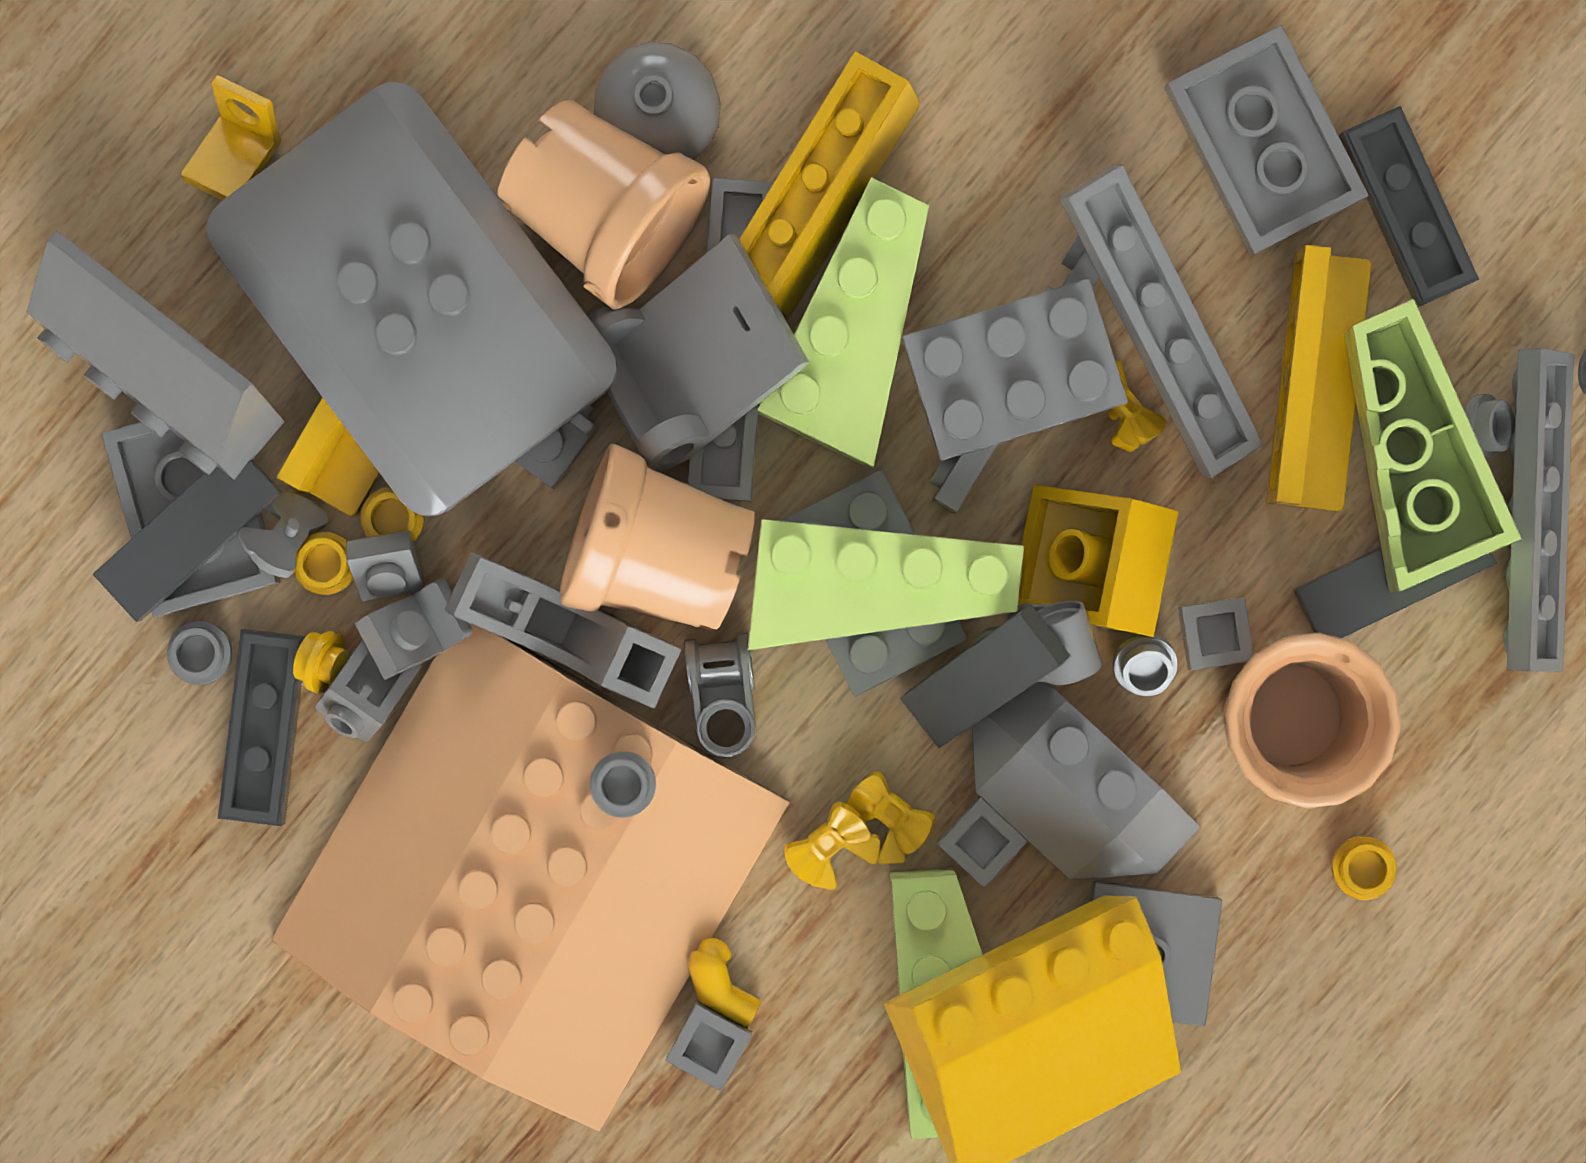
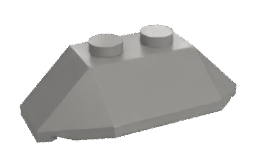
(1074, 789)

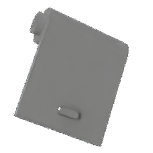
(692, 360)

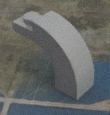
(587, 641)

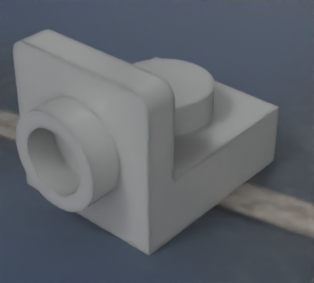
(559, 450)
(412, 629)
(360, 696)

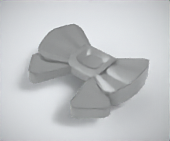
(276, 549)

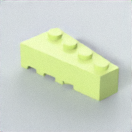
(855, 329)
(1422, 458)
(860, 581)
(930, 939)

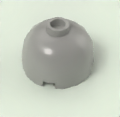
(660, 98)

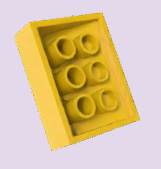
(1040, 1032)

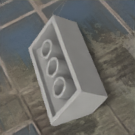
(150, 360)

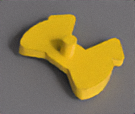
(1137, 423)
(907, 826)
(844, 828)

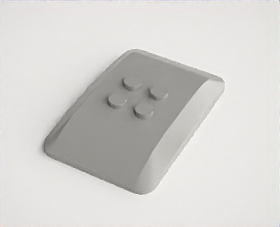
(411, 299)

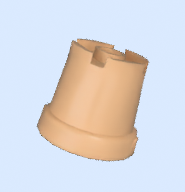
(604, 200)
(654, 546)
(1312, 720)

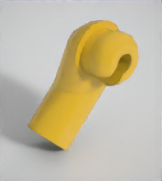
(714, 985)

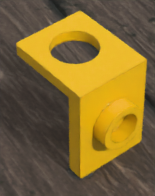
(236, 144)

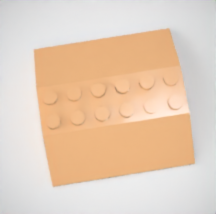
(497, 900)

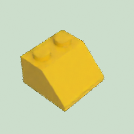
(1097, 552)

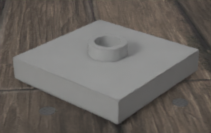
(1186, 937)

